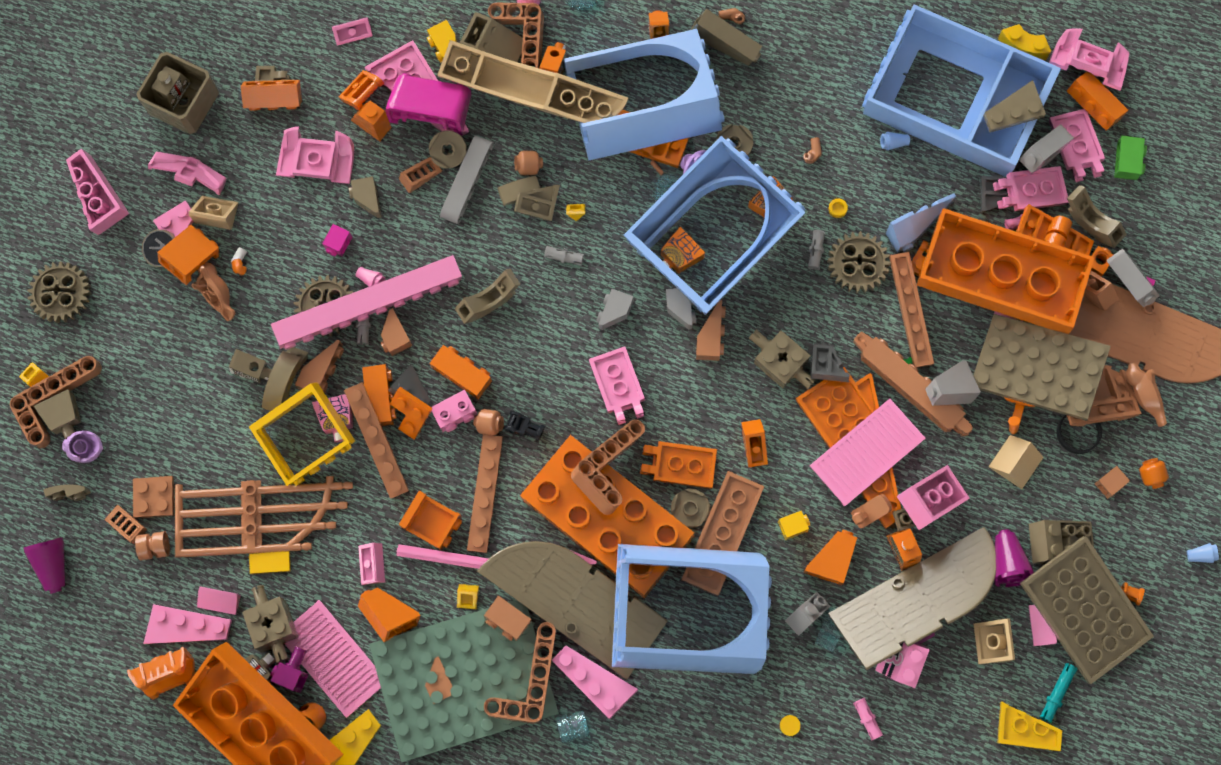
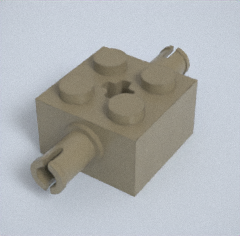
(777, 348)
(282, 625)

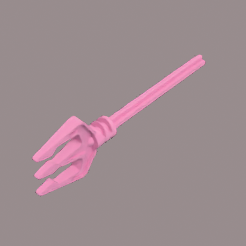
(451, 558)

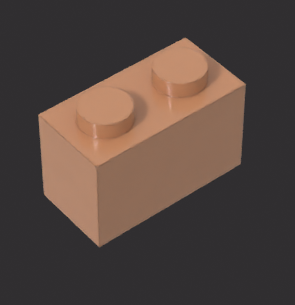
(507, 618)

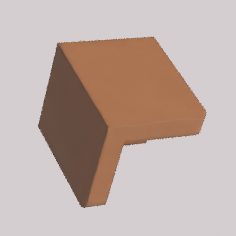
(1112, 482)

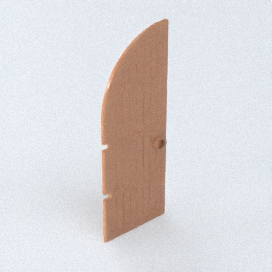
(1156, 335)

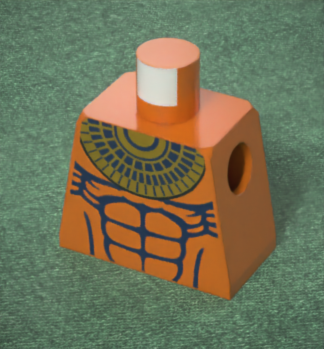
(681, 251)

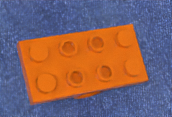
(665, 153)
(1053, 230)

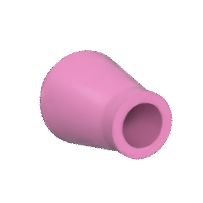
(369, 277)

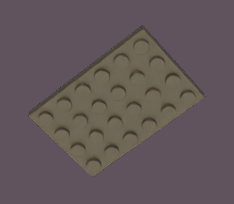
(1041, 367)
(1087, 610)

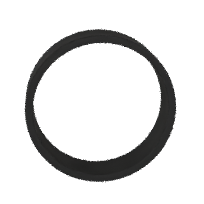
(1072, 450)

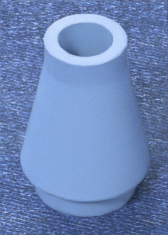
(894, 140)
(1206, 553)

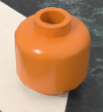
(1154, 473)

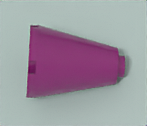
(1011, 560)
(48, 563)

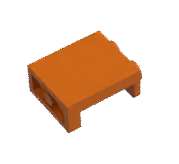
(187, 253)
(430, 521)

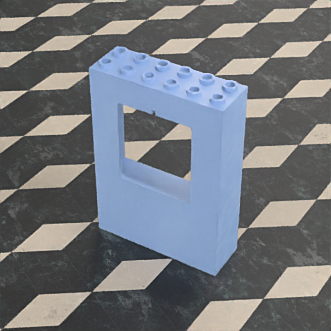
(999, 64)

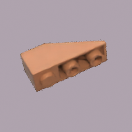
(710, 336)
(320, 367)

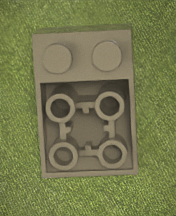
(492, 37)
(1052, 537)

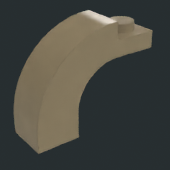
(1092, 220)
(488, 300)
(282, 376)

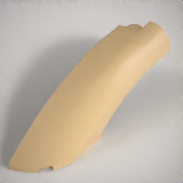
(528, 85)

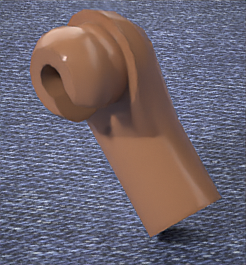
(732, 14)
(815, 151)

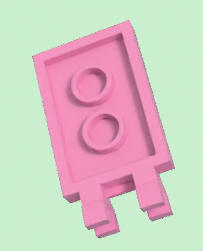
(1084, 149)
(1038, 189)
(618, 383)

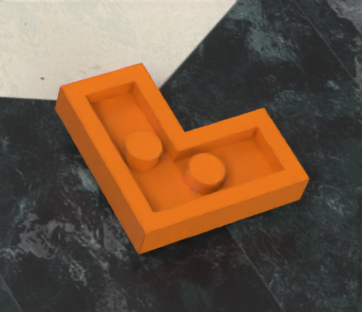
(415, 412)

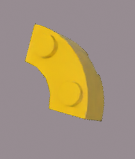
(1020, 39)

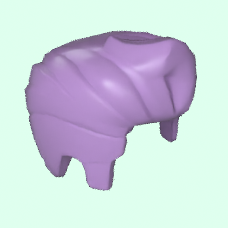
(82, 446)

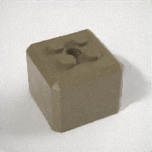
(200, 94)

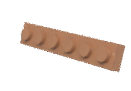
(911, 310)
(376, 440)
(485, 494)

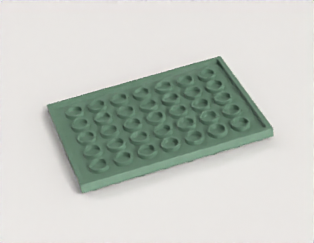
(479, 667)

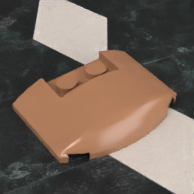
(1112, 400)

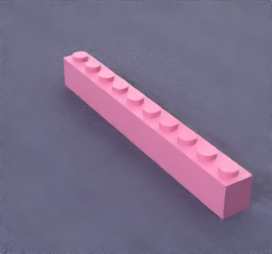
(366, 302)

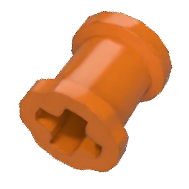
(1133, 594)

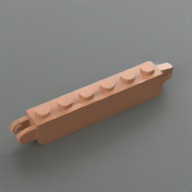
(909, 383)

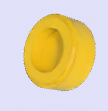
(838, 208)
(789, 725)

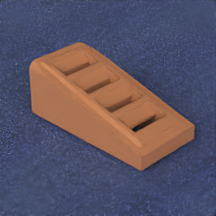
(411, 186)
(140, 530)

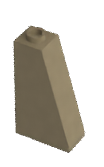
(726, 38)

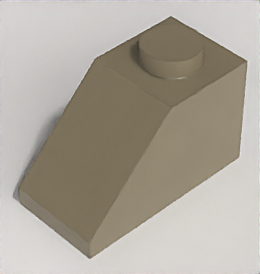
(365, 195)

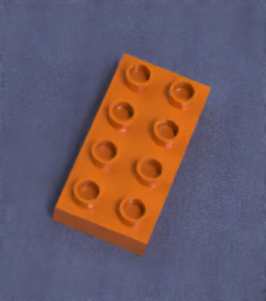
(1006, 271)
(634, 522)
(249, 717)

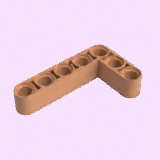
(529, 23)
(46, 387)
(587, 472)
(534, 682)

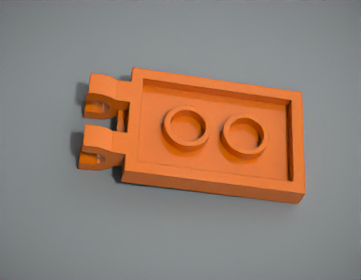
(681, 464)

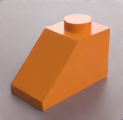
(658, 24)
(754, 443)

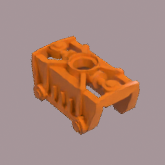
(163, 673)

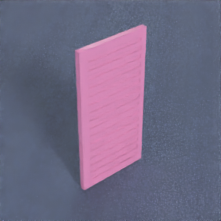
(867, 452)
(334, 659)

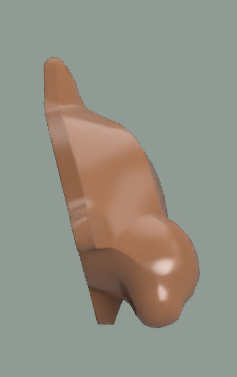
(214, 290)
(1146, 392)

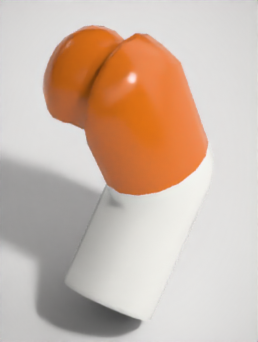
(236, 262)

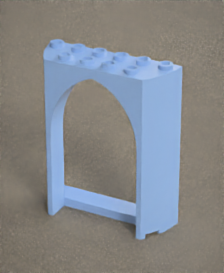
(685, 117)
(715, 169)
(742, 655)

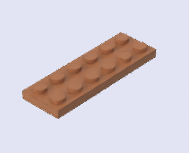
(725, 527)

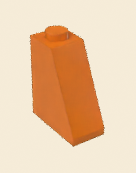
(372, 120)
(834, 558)
(387, 614)

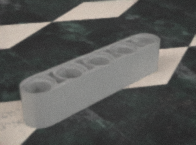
(465, 179)

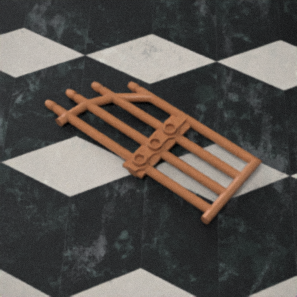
(251, 517)

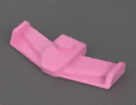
(188, 170)

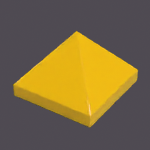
(575, 211)

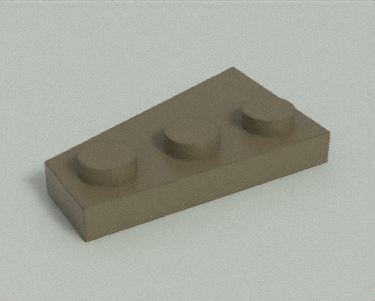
(1016, 109)

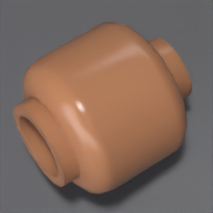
(528, 163)
(488, 422)

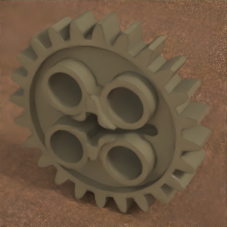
(61, 275)
(858, 279)
(306, 299)

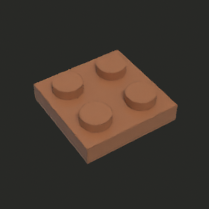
(153, 497)

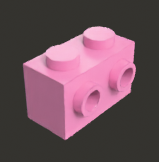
(453, 410)

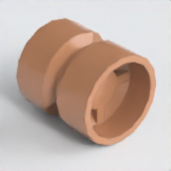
(154, 545)

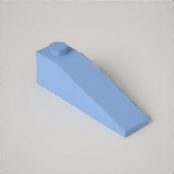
(910, 227)

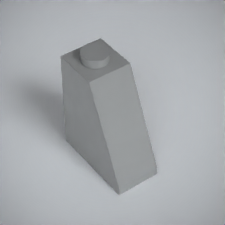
(1046, 149)
(1133, 278)
(953, 386)

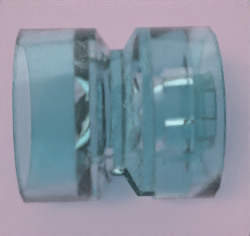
(572, 726)

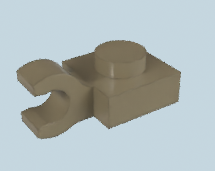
(269, 73)

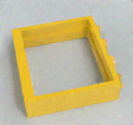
(273, 453)

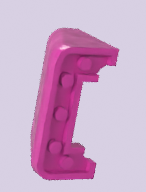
(429, 102)

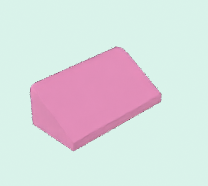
(352, 31)
(371, 563)
(218, 600)
(1041, 631)

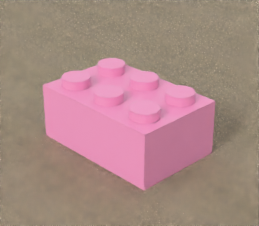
(933, 497)

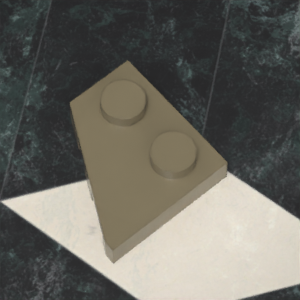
(538, 202)

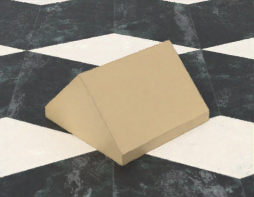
(214, 212)
(1016, 461)
(994, 641)

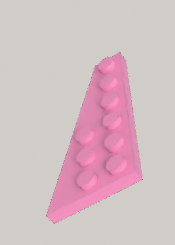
(404, 60)

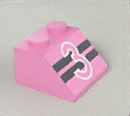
(905, 665)

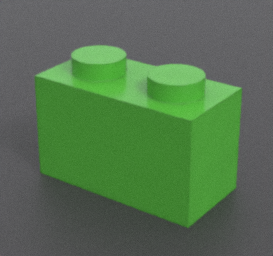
(1130, 158)

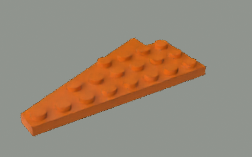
(838, 409)

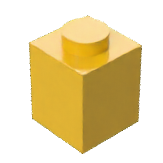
(794, 525)

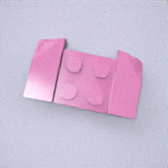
(1091, 58)
(316, 157)

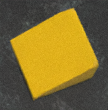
(33, 375)
(467, 596)

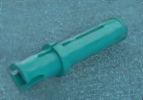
(1054, 701)

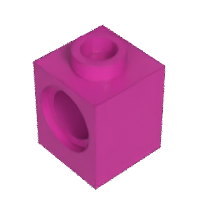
(337, 241)

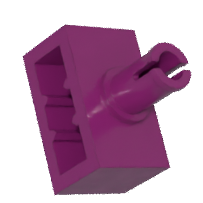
(289, 674)

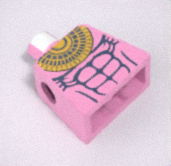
(343, 409)

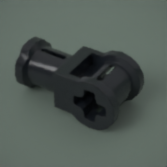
(522, 425)

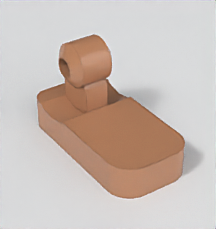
(871, 511)

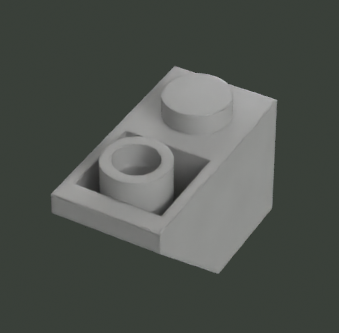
(680, 307)
(616, 309)
(807, 613)

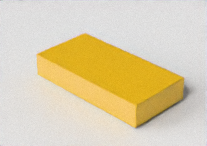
(270, 562)

